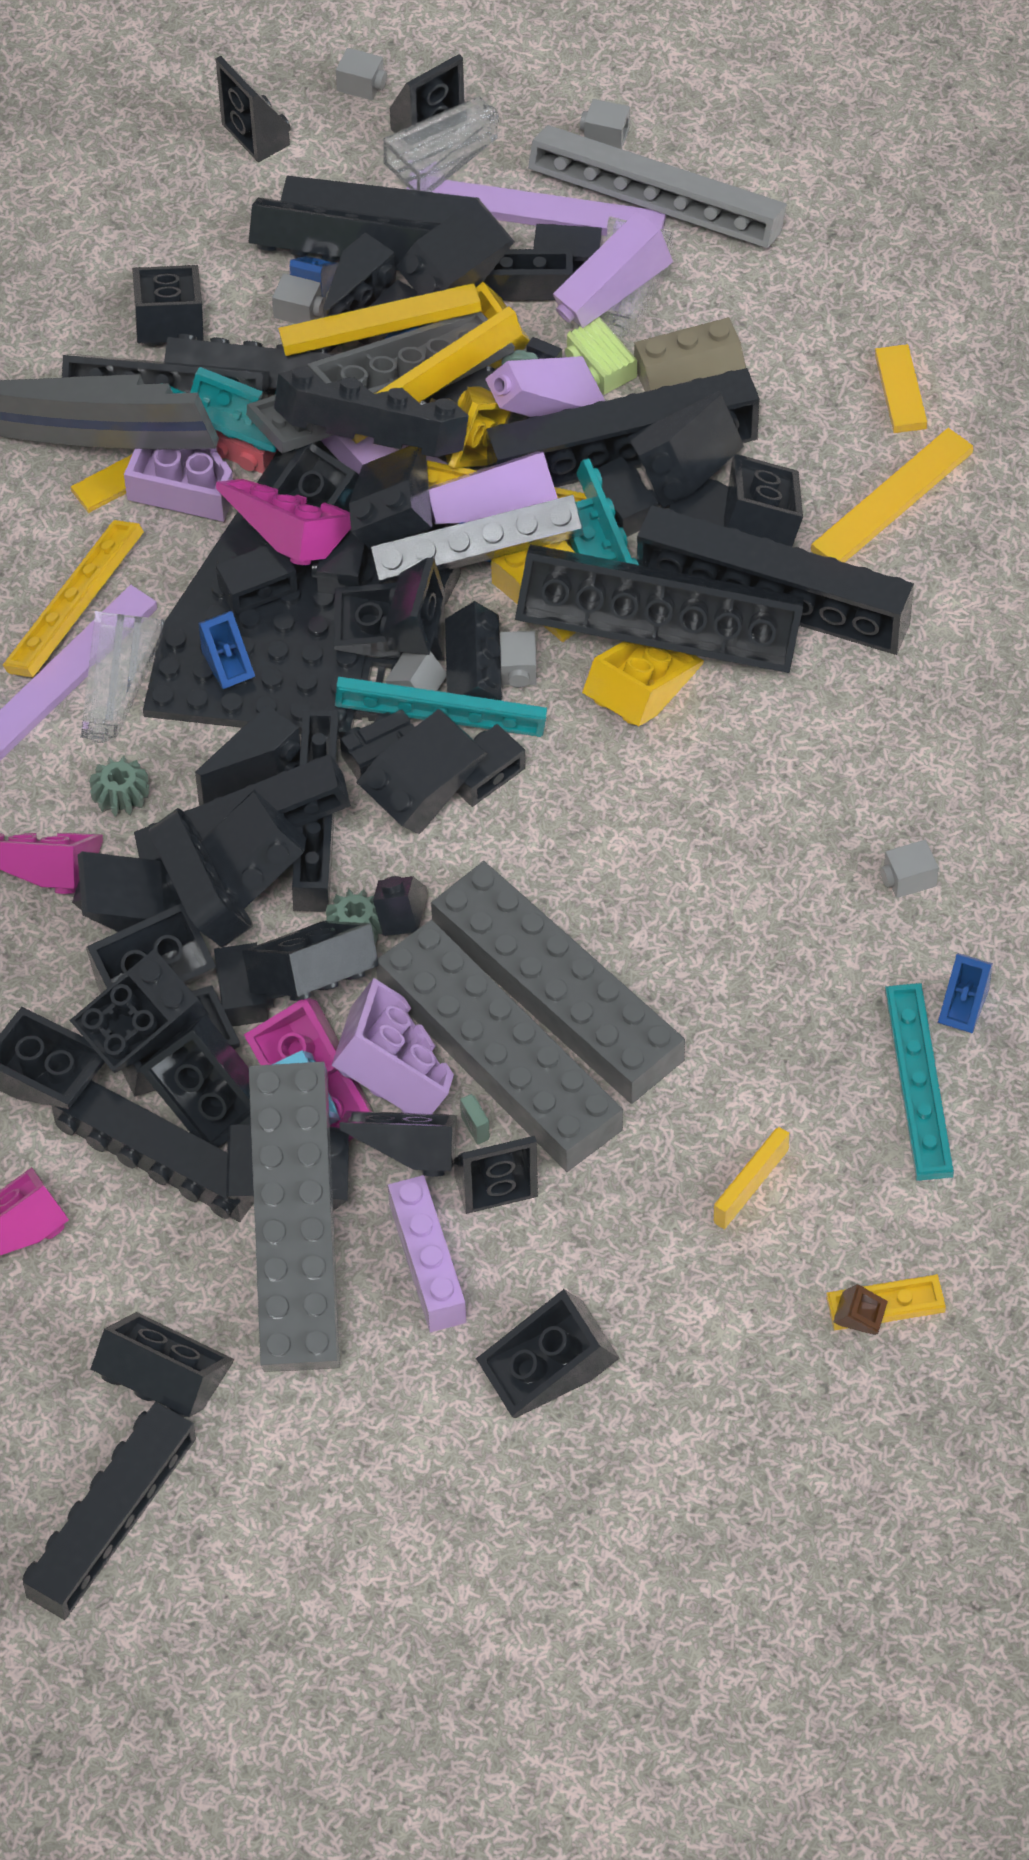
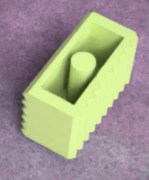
(604, 355)

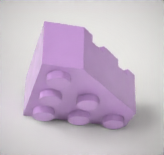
(179, 480)
(390, 1053)

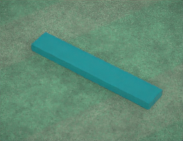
(422, 703)
(919, 1082)

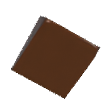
(860, 1310)

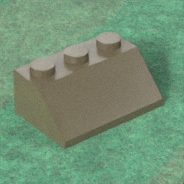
(688, 354)

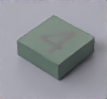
(474, 1119)

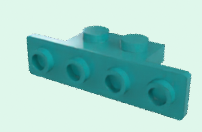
(227, 407)
(597, 513)

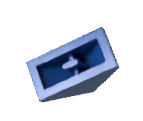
(315, 270)
(225, 650)
(966, 993)

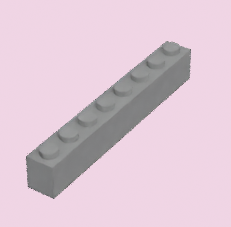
(657, 186)

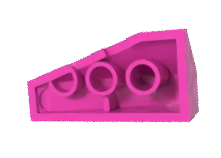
(287, 521)
(47, 861)
(307, 1029)
(28, 1213)

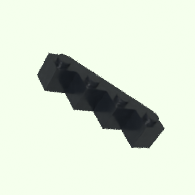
(387, 416)

